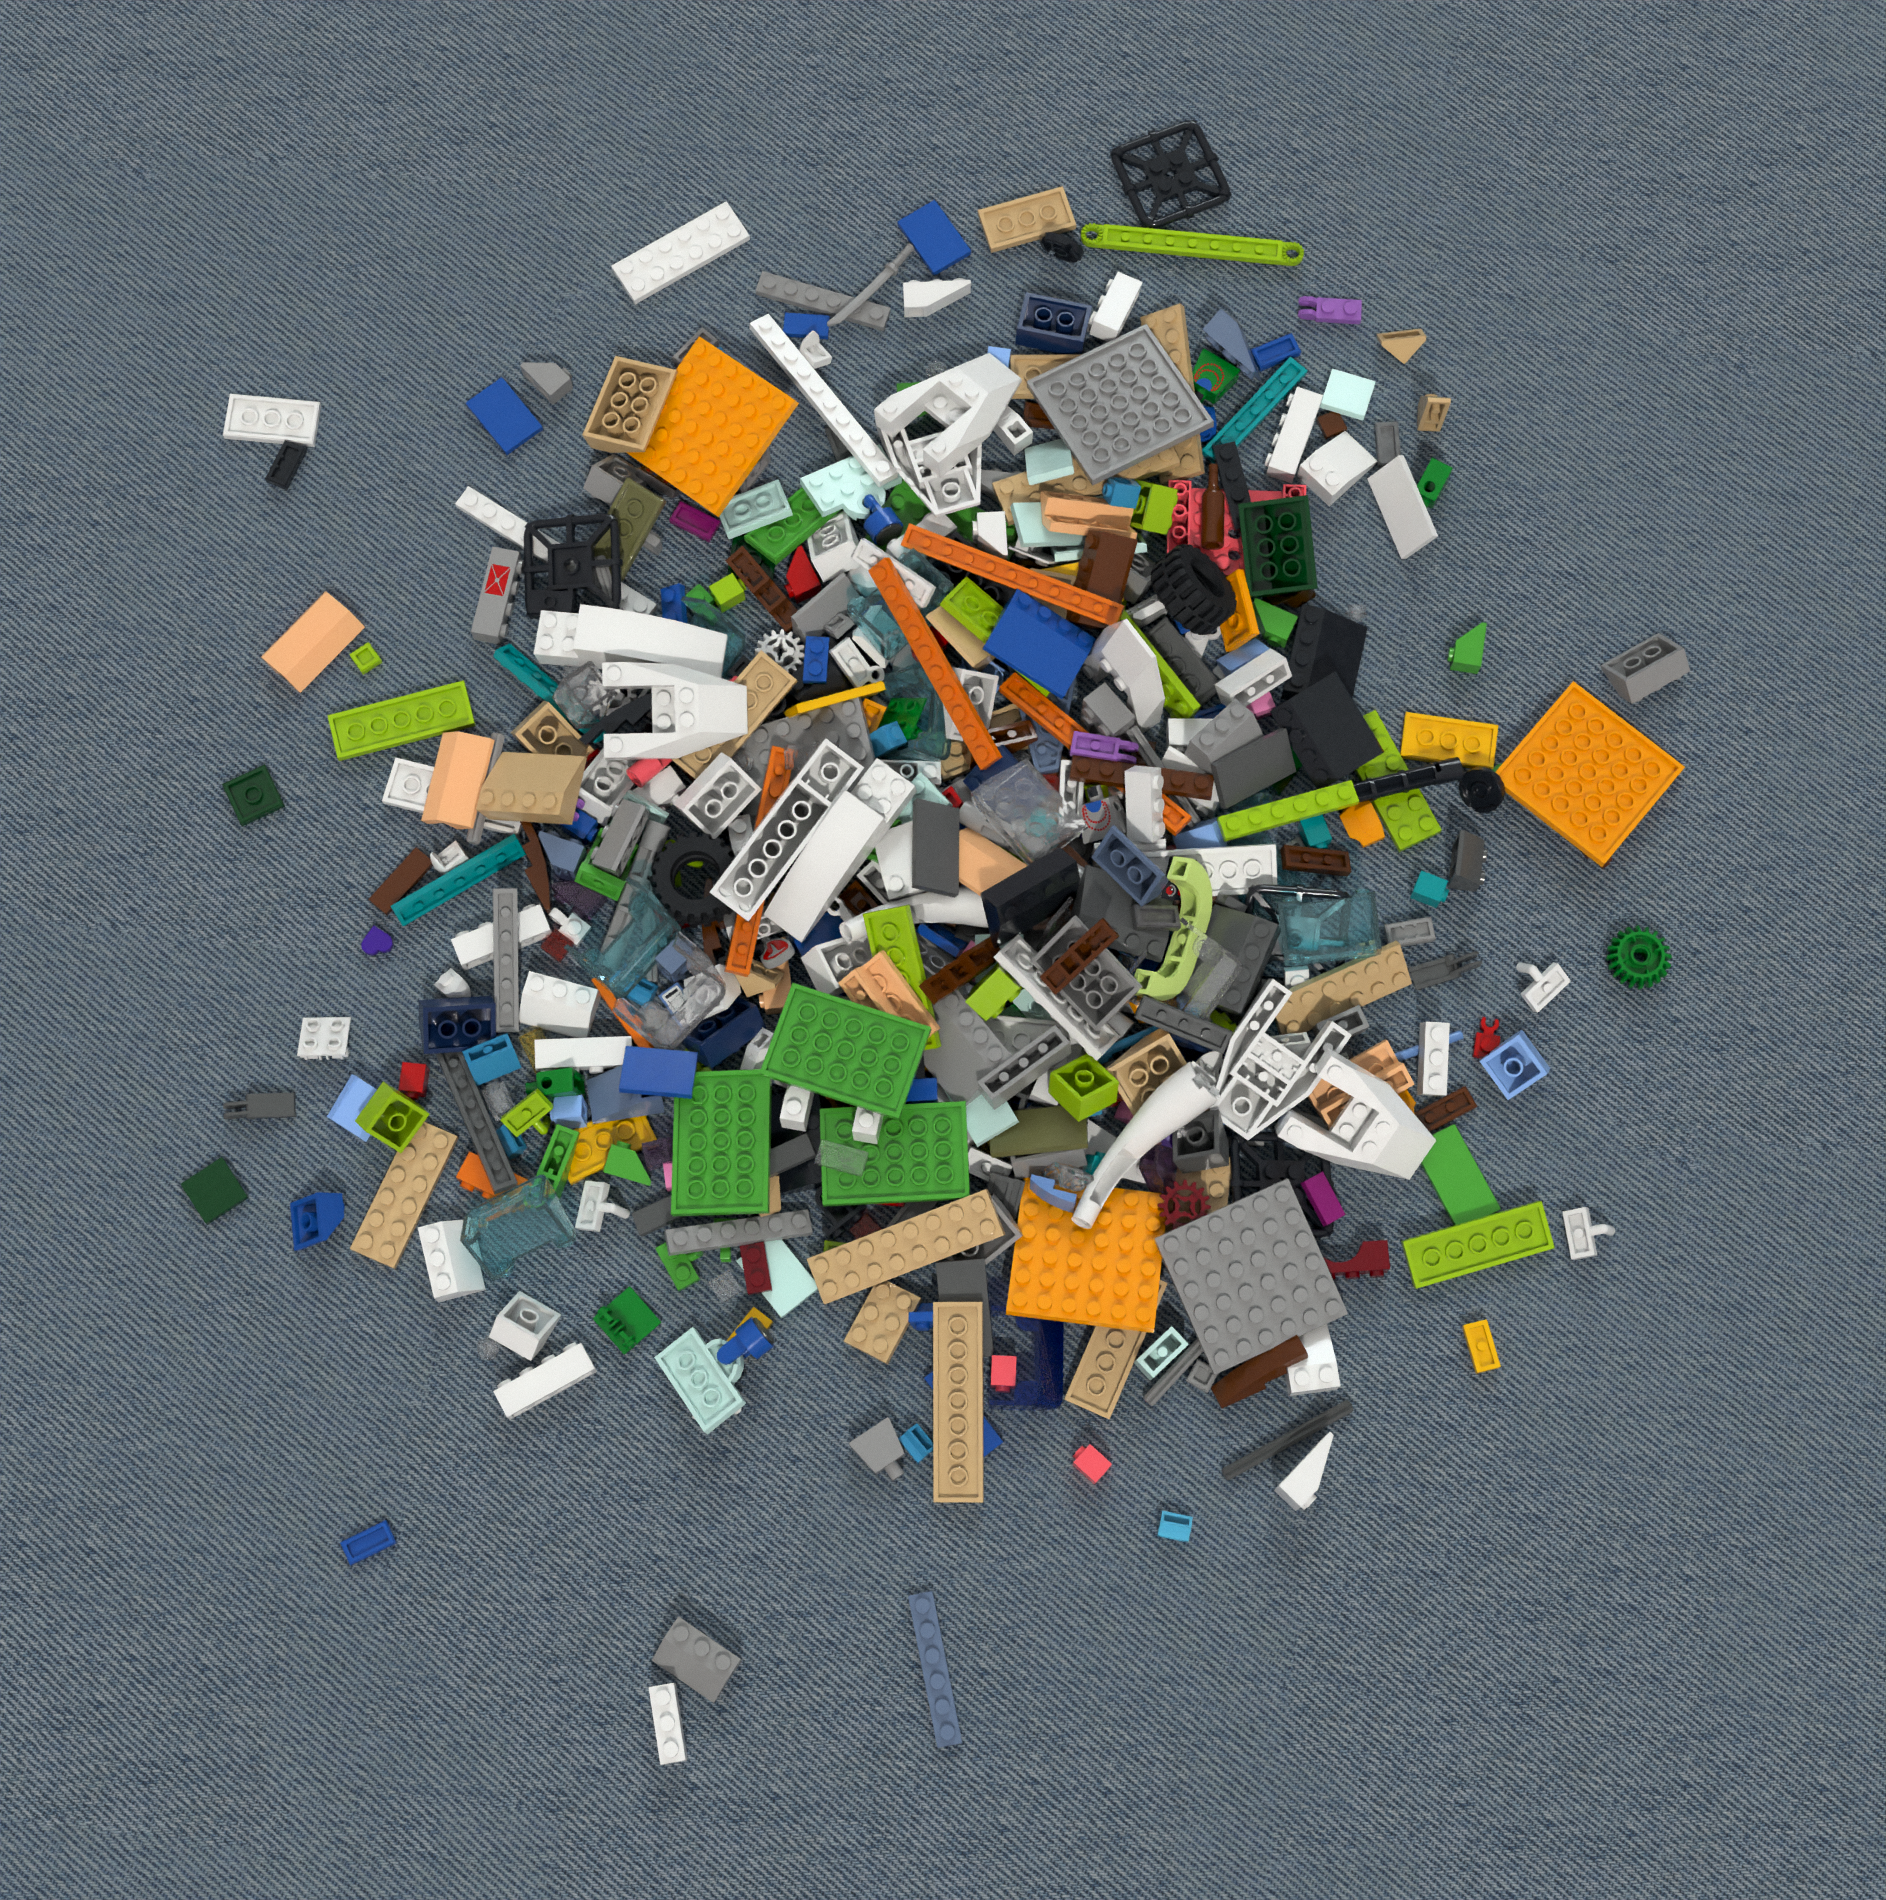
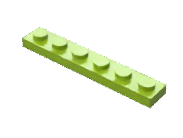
(1287, 810)

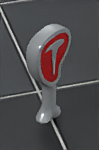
(776, 951)

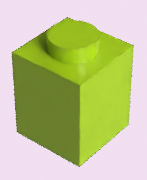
(727, 592)

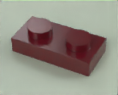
(755, 1268)

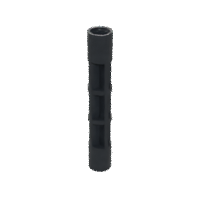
(1403, 781)

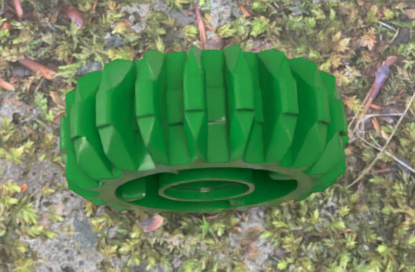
(1628, 967)

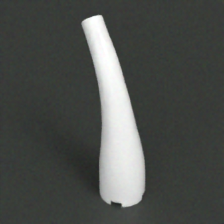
(927, 908)
(1164, 1112)

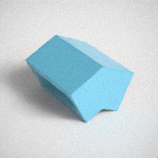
(1174, 1526)

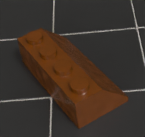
(1103, 570)

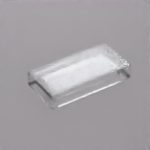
(841, 1158)

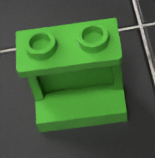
(599, 880)

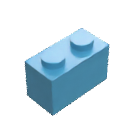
(491, 1059)

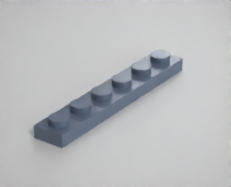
(935, 1669)

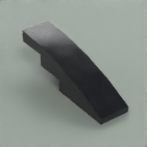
(631, 713)

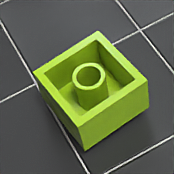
(1154, 507)
(992, 992)
(1083, 1087)
(392, 1117)

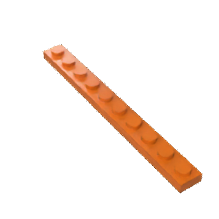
(1012, 575)
(935, 664)
(1063, 727)
(745, 932)

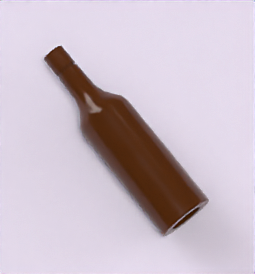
(1212, 513)

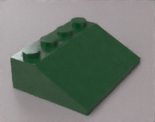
(1278, 546)

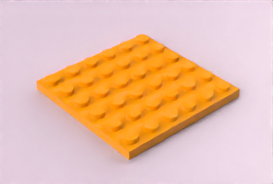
(714, 426)
(1588, 773)
(1088, 1274)

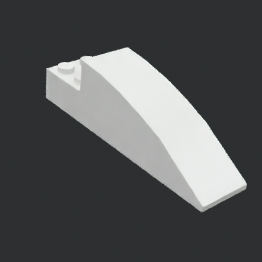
(626, 636)
(786, 829)
(839, 849)

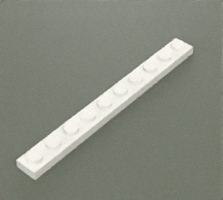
(823, 400)
(513, 529)

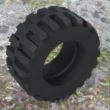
(1193, 589)
(669, 864)

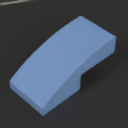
(1045, 1189)

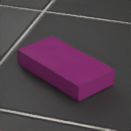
(694, 521)
(1323, 1198)

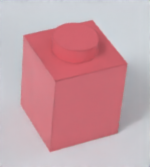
(1003, 1373)
(1091, 1463)

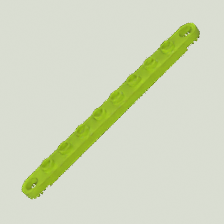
(1192, 244)

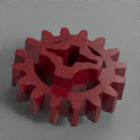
(1192, 1198)

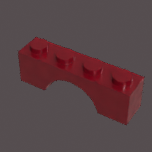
(1370, 1259)

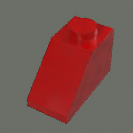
(801, 578)

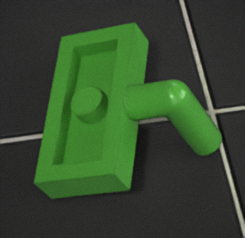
(680, 1266)

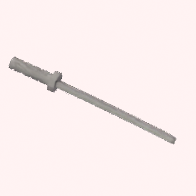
(891, 269)

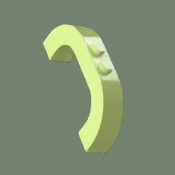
(1180, 959)

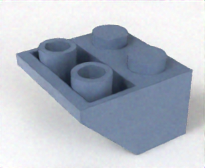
(563, 854)

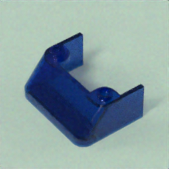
(1047, 1388)

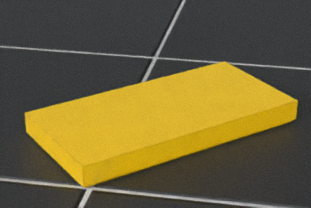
(815, 704)
(1440, 738)
(596, 1141)

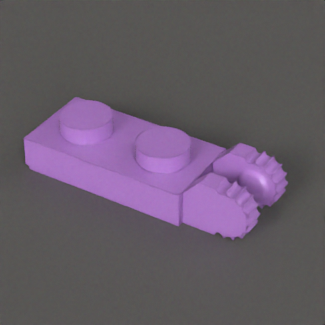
(1331, 310)
(1102, 747)

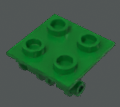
(906, 713)
(626, 1320)

